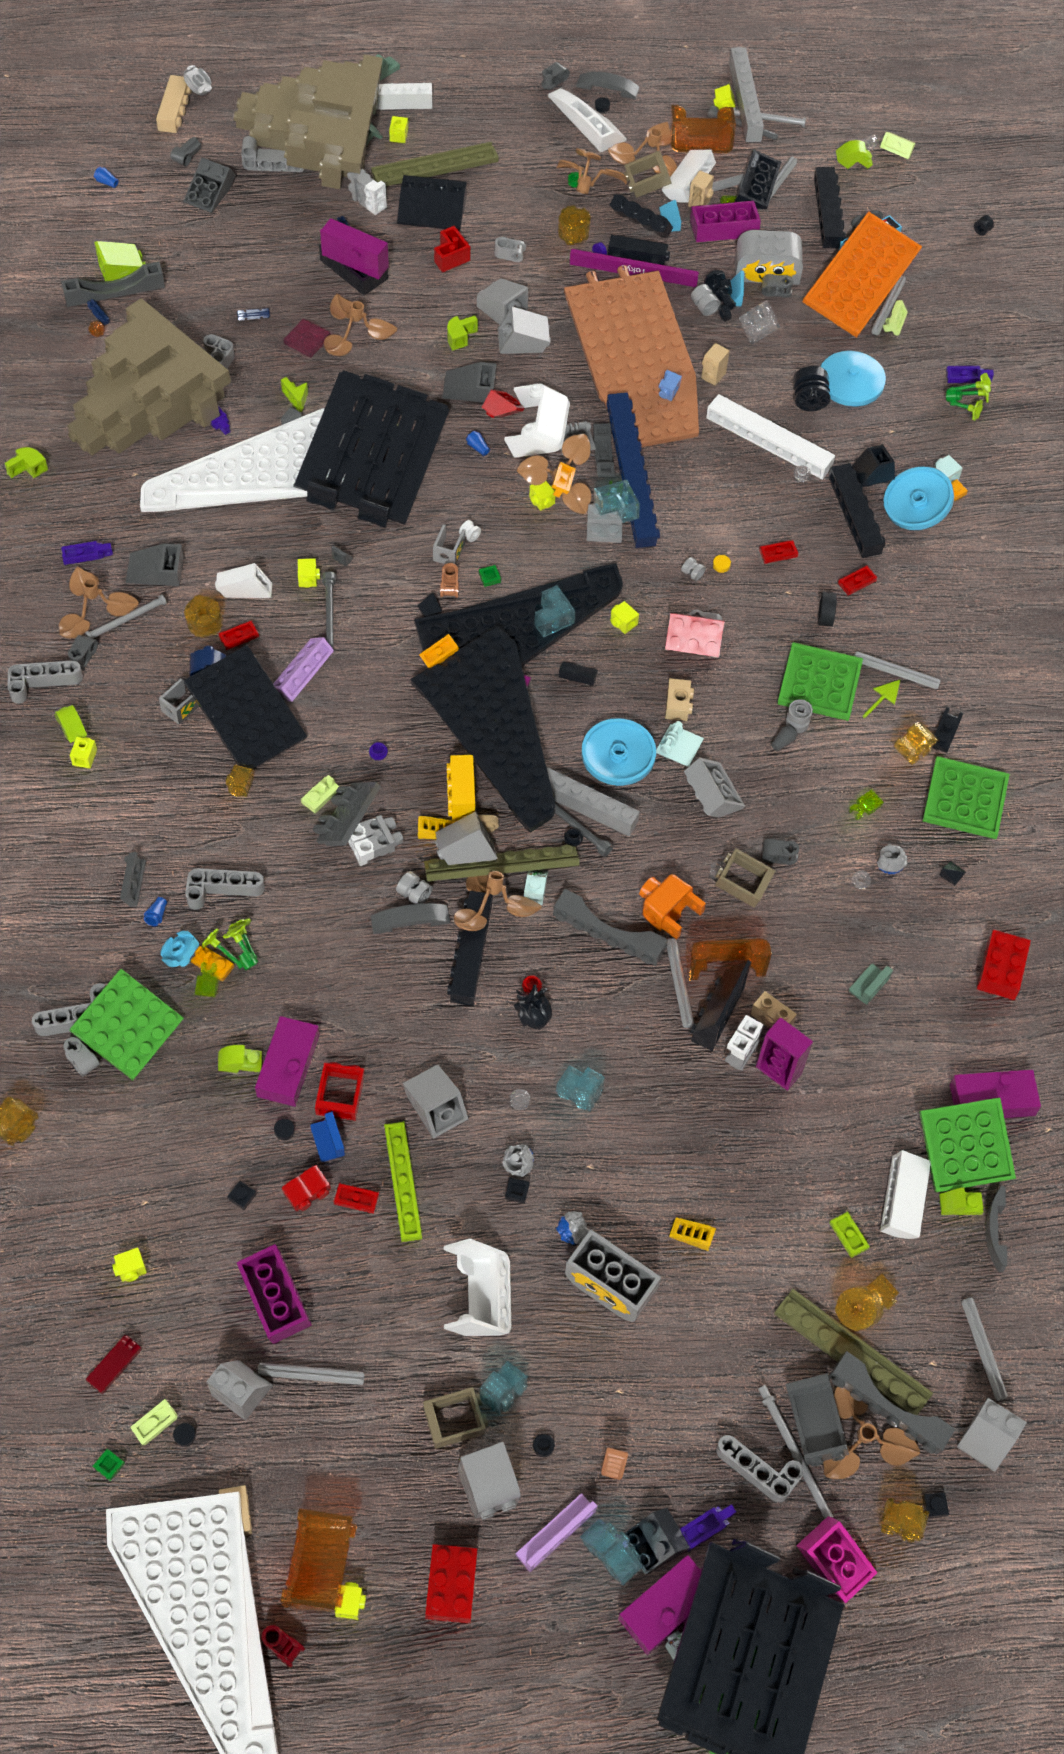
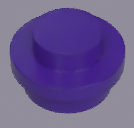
(378, 751)

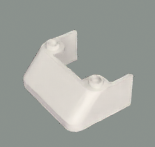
(548, 431)
(487, 1289)

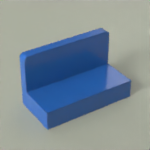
(327, 1138)

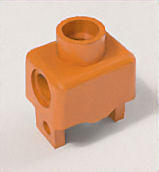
(666, 902)

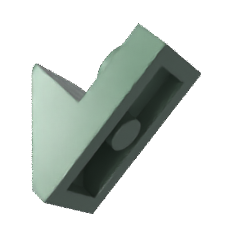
(389, 66)

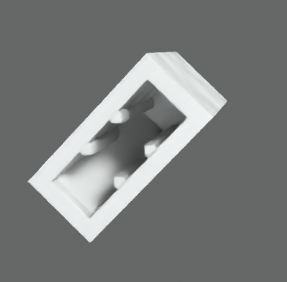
(244, 583)

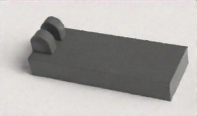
(132, 879)

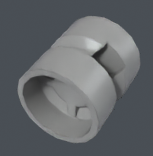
(705, 300)
(799, 715)
(412, 887)

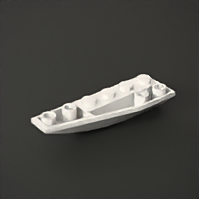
(592, 124)

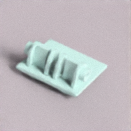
(679, 744)

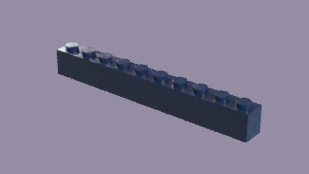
(631, 467)

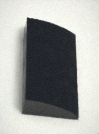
(758, 179)

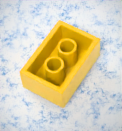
(460, 786)

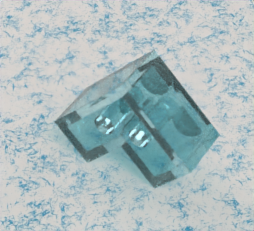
(617, 498)
(556, 612)
(581, 1087)
(503, 1387)
(613, 1550)

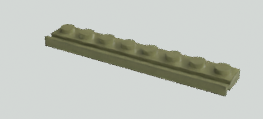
(436, 163)
(506, 863)
(836, 1340)

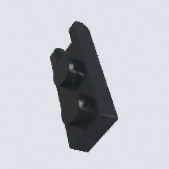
(946, 730)

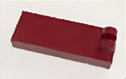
(113, 1364)

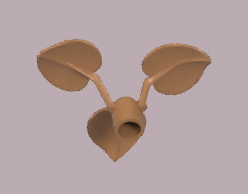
(656, 136)
(584, 181)
(343, 308)
(535, 471)
(87, 585)
(492, 884)
(896, 1447)

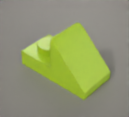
(296, 395)
(961, 1202)

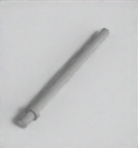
(768, 1401)

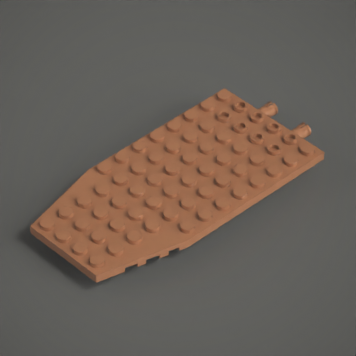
(630, 344)

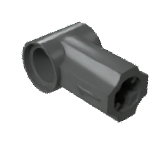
(184, 153)

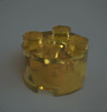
(574, 225)
(203, 616)
(915, 743)
(16, 1120)
(848, 1309)
(904, 1519)

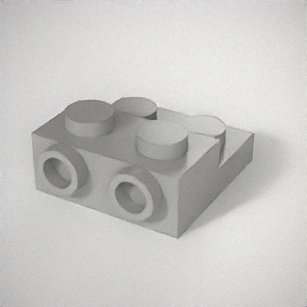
(603, 527)

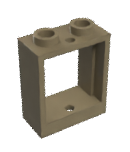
(649, 184)
(750, 864)
(446, 1400)

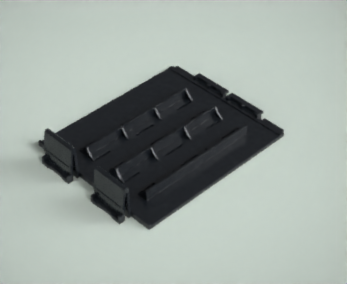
(340, 419)
(700, 1665)

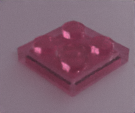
(306, 338)

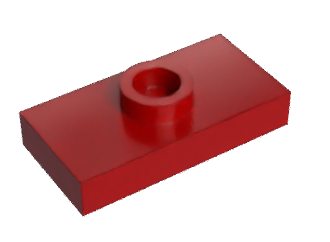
(778, 551)
(857, 580)
(238, 635)
(356, 1198)

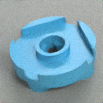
(179, 950)

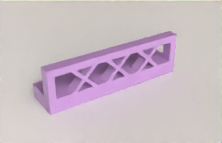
(303, 668)
(556, 1532)

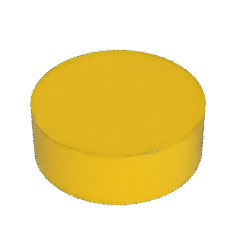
(721, 563)

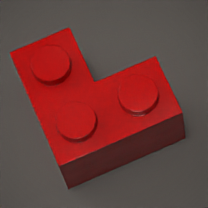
(452, 250)

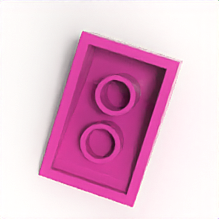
(837, 1557)

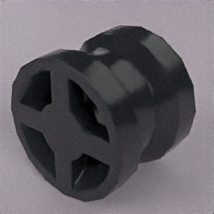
(983, 225)

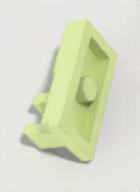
(897, 145)
(897, 318)
(320, 794)
(154, 1422)

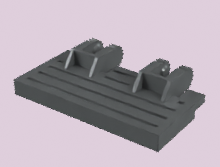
(353, 803)

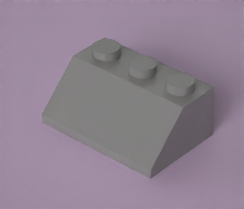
(713, 788)

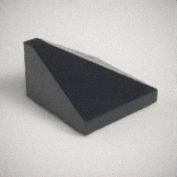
(429, 606)
(952, 873)

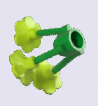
(955, 394)
(237, 931)

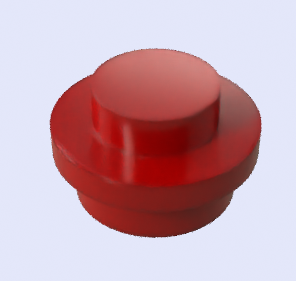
(529, 982)

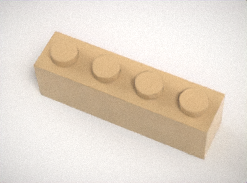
(173, 105)

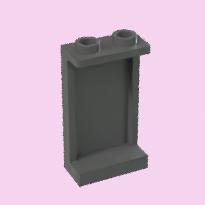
(817, 1420)

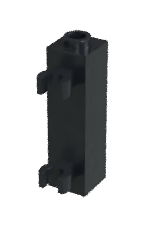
(638, 250)

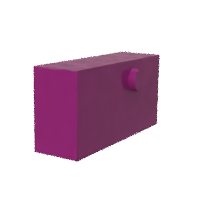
(723, 220)
(354, 248)
(784, 1053)
(287, 1061)
(1014, 1088)
(274, 1294)
(662, 1606)

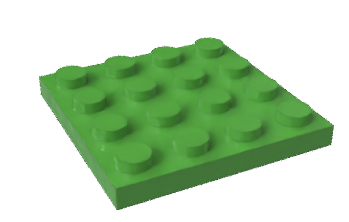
(822, 679)
(966, 797)
(126, 1024)
(967, 1145)

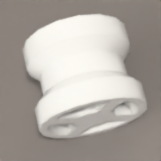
(471, 532)

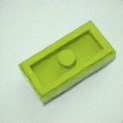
(849, 1234)

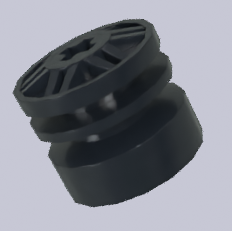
(811, 388)

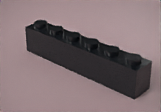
(828, 207)
(856, 510)
(469, 954)

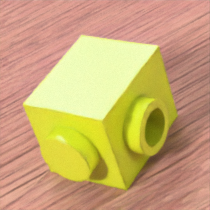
(724, 97)
(398, 129)
(542, 495)
(308, 573)
(624, 617)
(83, 752)
(129, 1265)
(352, 1601)

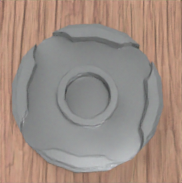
(197, 80)

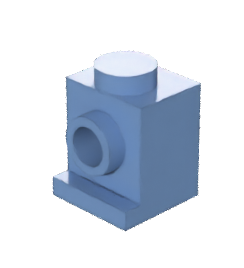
(669, 385)

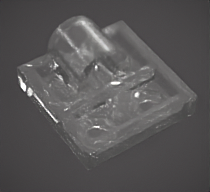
(759, 322)

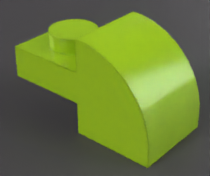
(238, 1058)

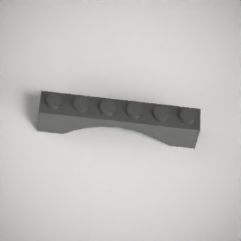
(144, 279)
(644, 945)
(853, 1376)

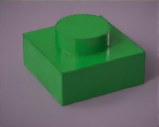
(489, 576)
(108, 1465)

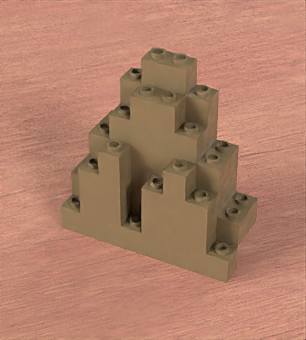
(317, 117)
(146, 384)

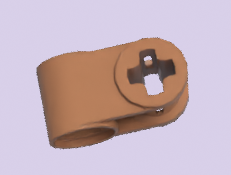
(449, 583)

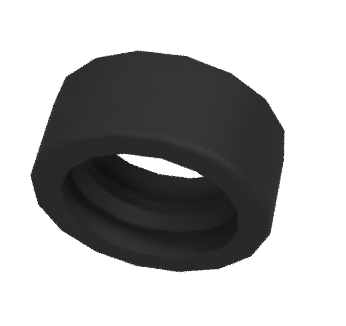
(827, 609)

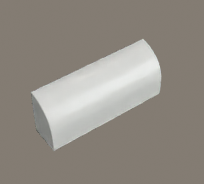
(685, 173)
(905, 1196)

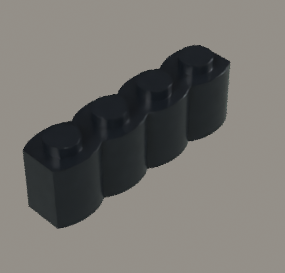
(642, 216)

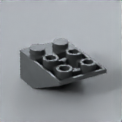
(209, 185)
(470, 382)
(156, 565)

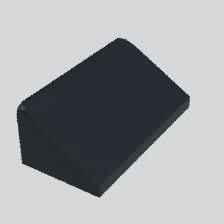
(578, 673)

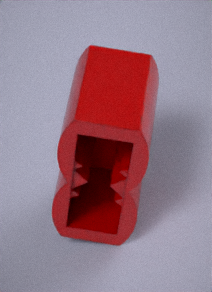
(306, 1188)

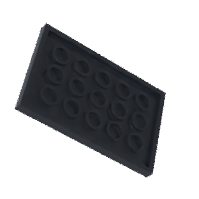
(245, 709)

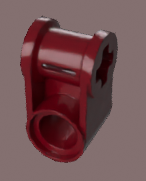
(283, 1645)

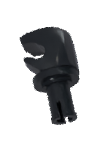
(720, 287)

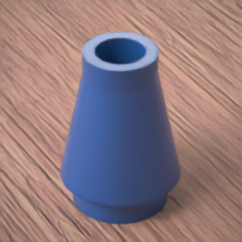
(103, 176)
(477, 442)
(154, 914)

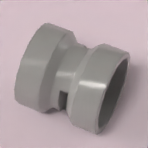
(693, 569)

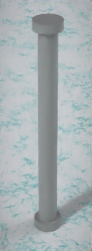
(784, 119)
(151, 605)

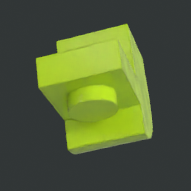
(854, 152)
(459, 330)
(26, 459)
(70, 723)

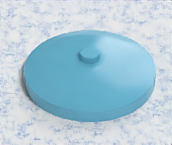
(854, 378)
(918, 498)
(618, 752)

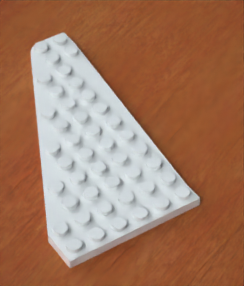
(242, 473)
(197, 1593)

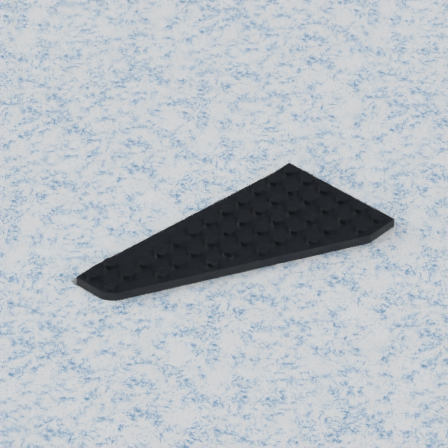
(516, 613)
(489, 711)

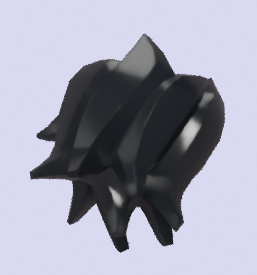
(533, 1008)

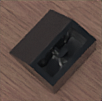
(874, 466)
(657, 1540)

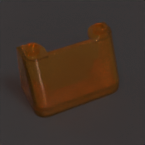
(702, 132)
(755, 950)
(318, 1561)

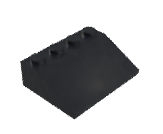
(431, 202)
(720, 1005)

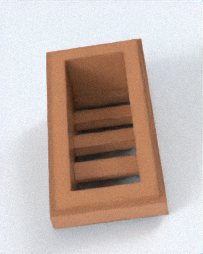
(614, 1463)

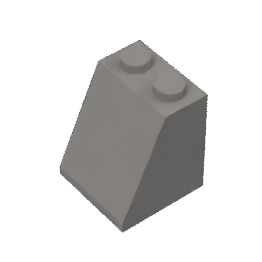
(500, 297)
(523, 332)
(465, 842)
(436, 1100)
(238, 1387)
(991, 1434)

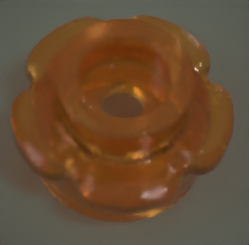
(96, 328)

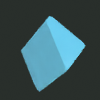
(671, 212)
(738, 288)

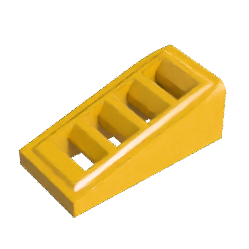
(430, 821)
(697, 1242)

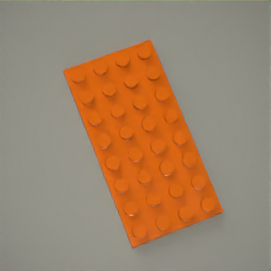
(862, 274)

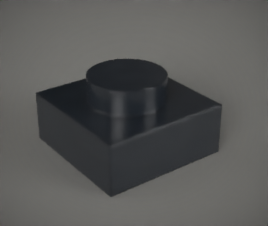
(517, 1190)
(241, 1195)
(936, 1504)

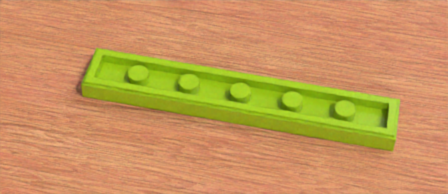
(403, 1182)

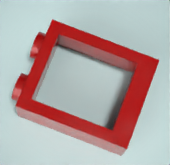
(339, 1110)

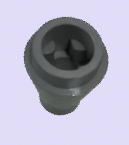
(784, 737)

